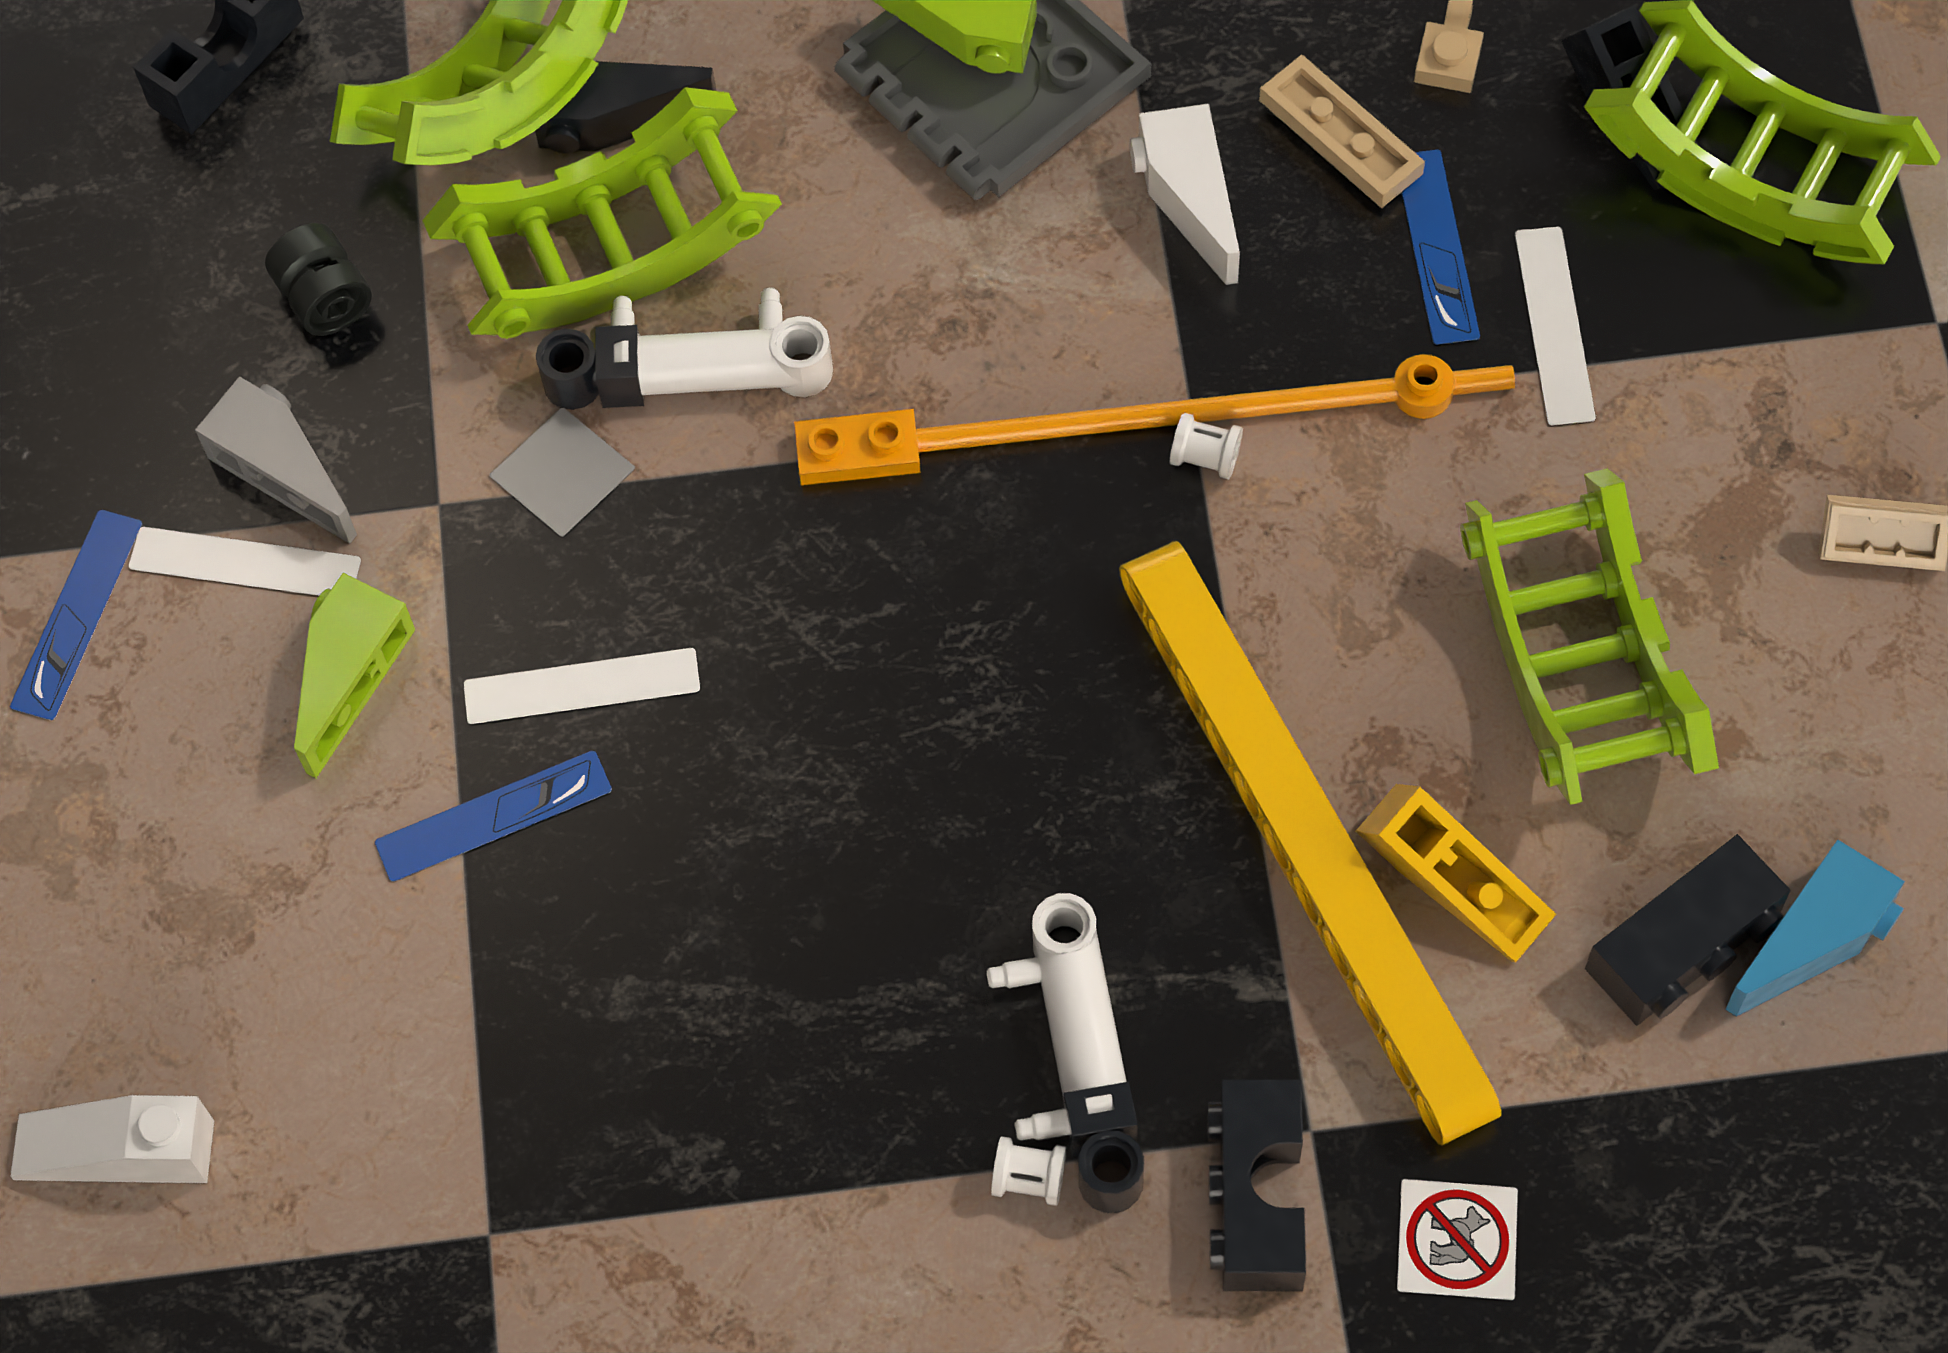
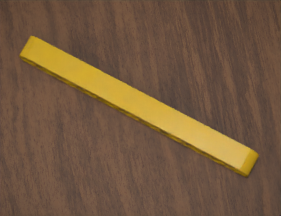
(1311, 845)

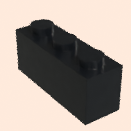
(1688, 931)

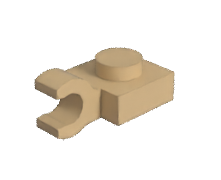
(1450, 50)

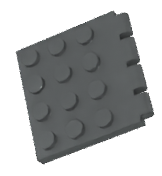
(994, 122)

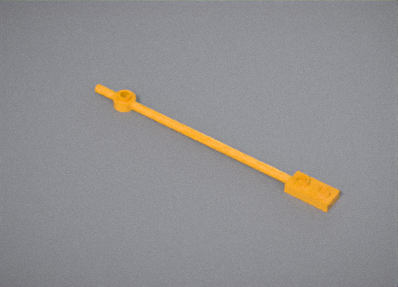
(891, 444)

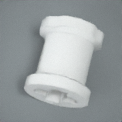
(1206, 445)
(1028, 1171)

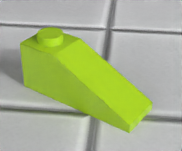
(977, 32)
(348, 652)

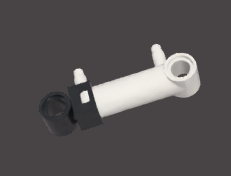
(634, 365)
(1086, 1049)

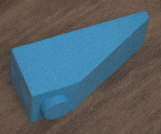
(1825, 926)

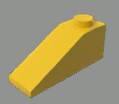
(1455, 870)

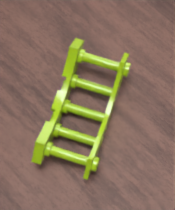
(473, 93)
(588, 188)
(1729, 191)
(1640, 639)

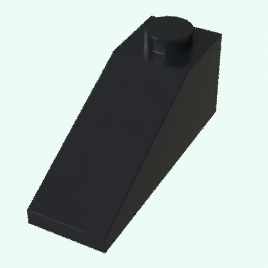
(1610, 58)
(616, 103)

